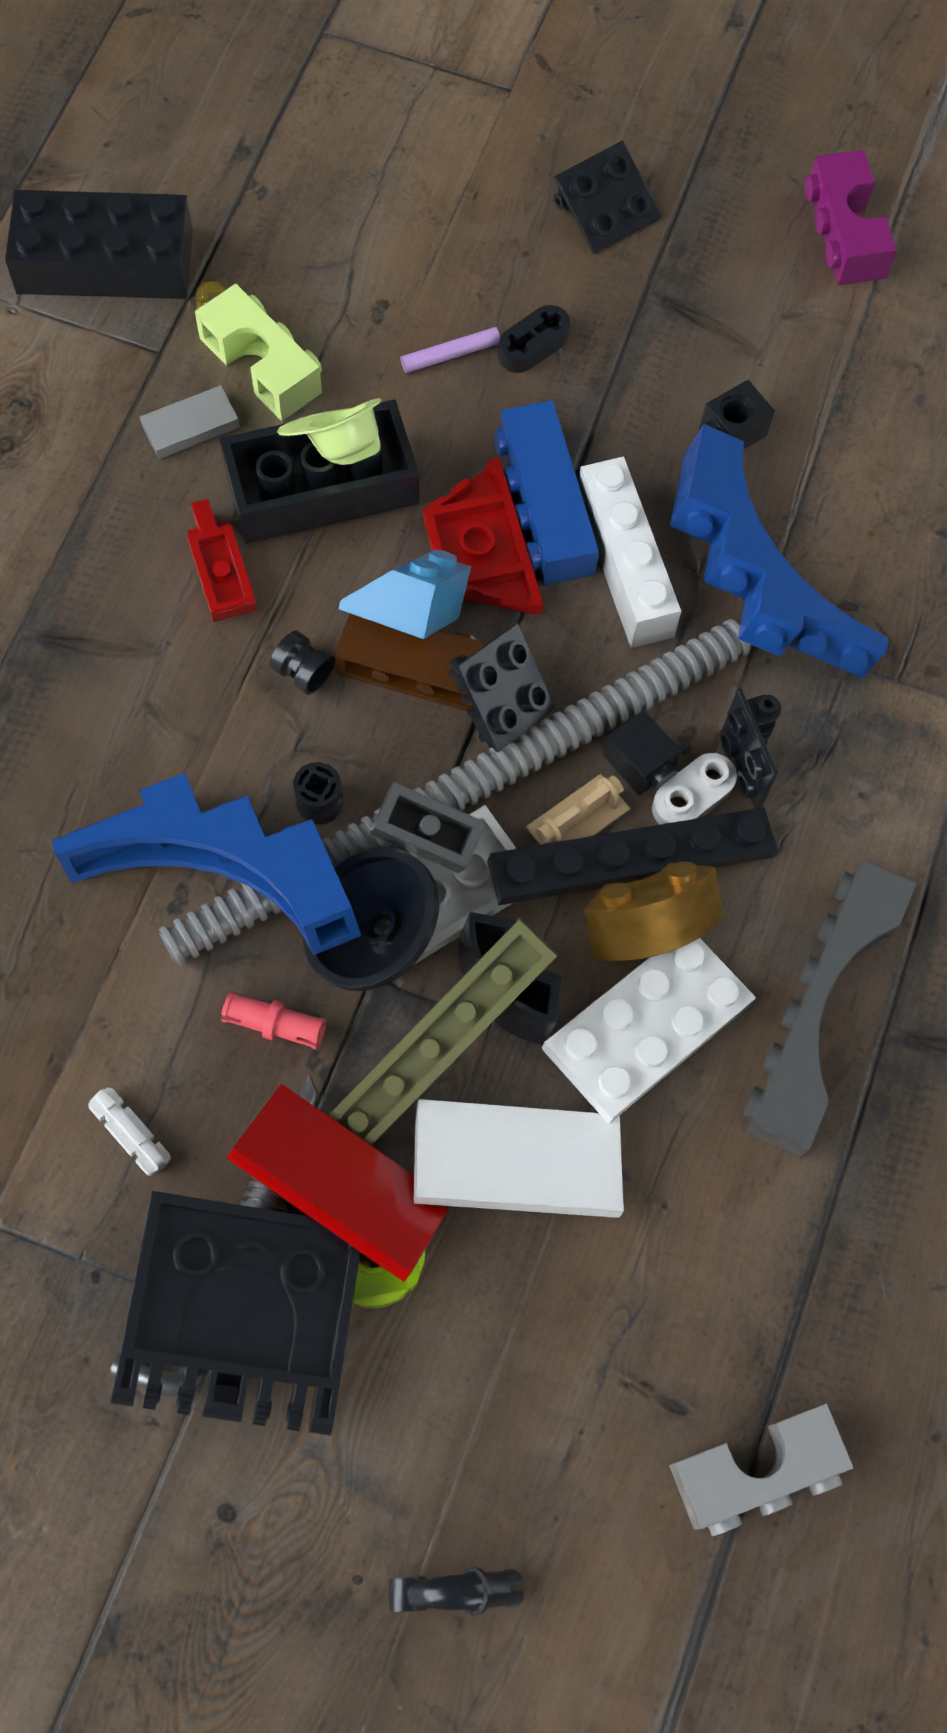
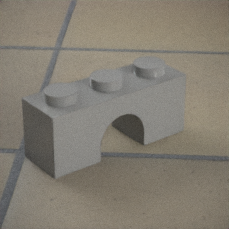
(806, 1456)

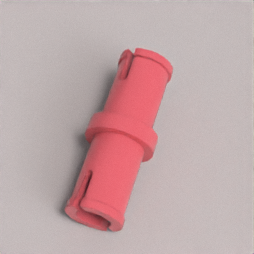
(274, 1020)

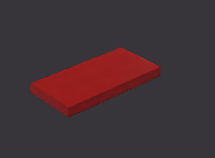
(338, 1181)

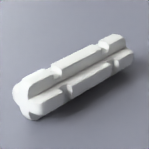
(129, 1131)

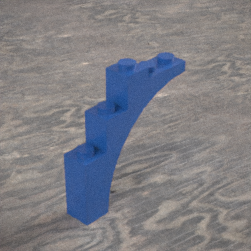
(744, 561)
(226, 840)

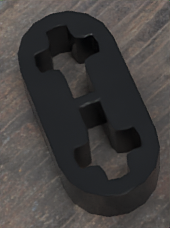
(538, 343)

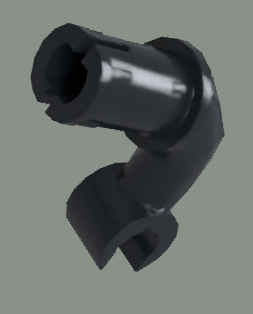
(469, 1591)

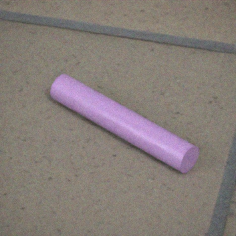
(450, 350)

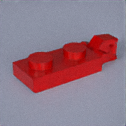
(219, 565)

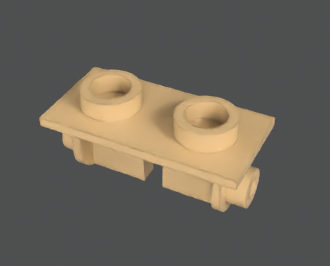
(581, 813)

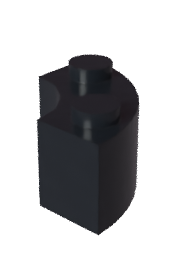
(536, 1008)

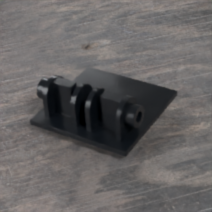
(606, 197)
(503, 688)
(746, 739)

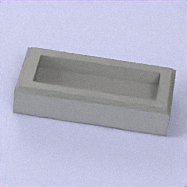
(189, 422)

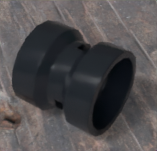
(300, 661)
(319, 803)

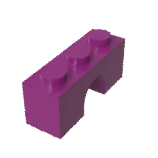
(855, 245)

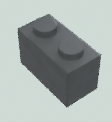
(427, 828)

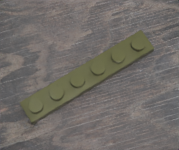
(444, 1033)

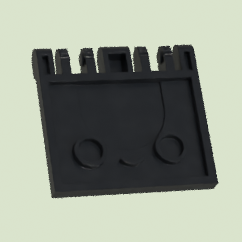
(238, 1299)

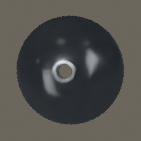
(388, 894)

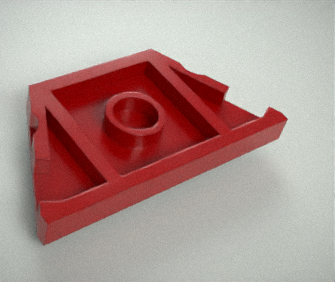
(484, 532)

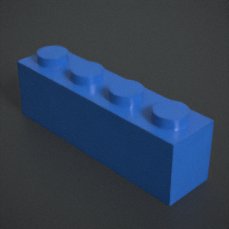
(547, 493)

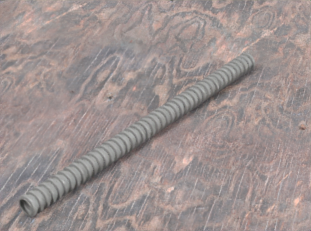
(488, 773)

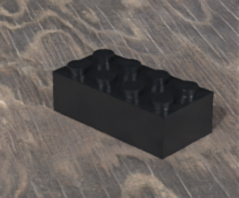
(99, 244)
(288, 486)

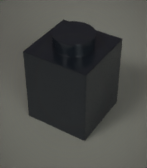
(642, 753)

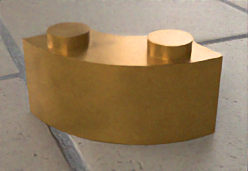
(654, 913)

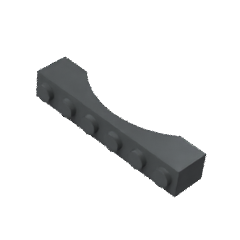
(794, 1094)

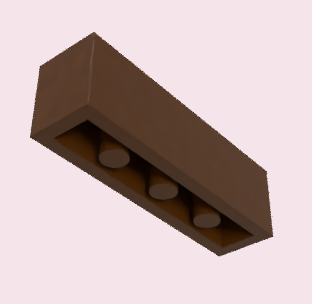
(403, 661)

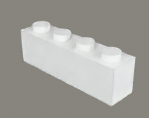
(629, 553)

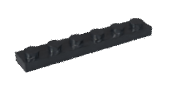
(629, 855)

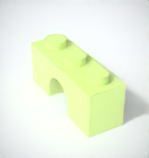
(238, 327)

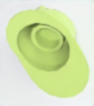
(340, 434)

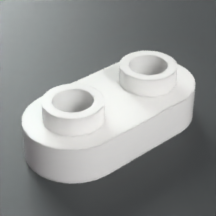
(696, 789)

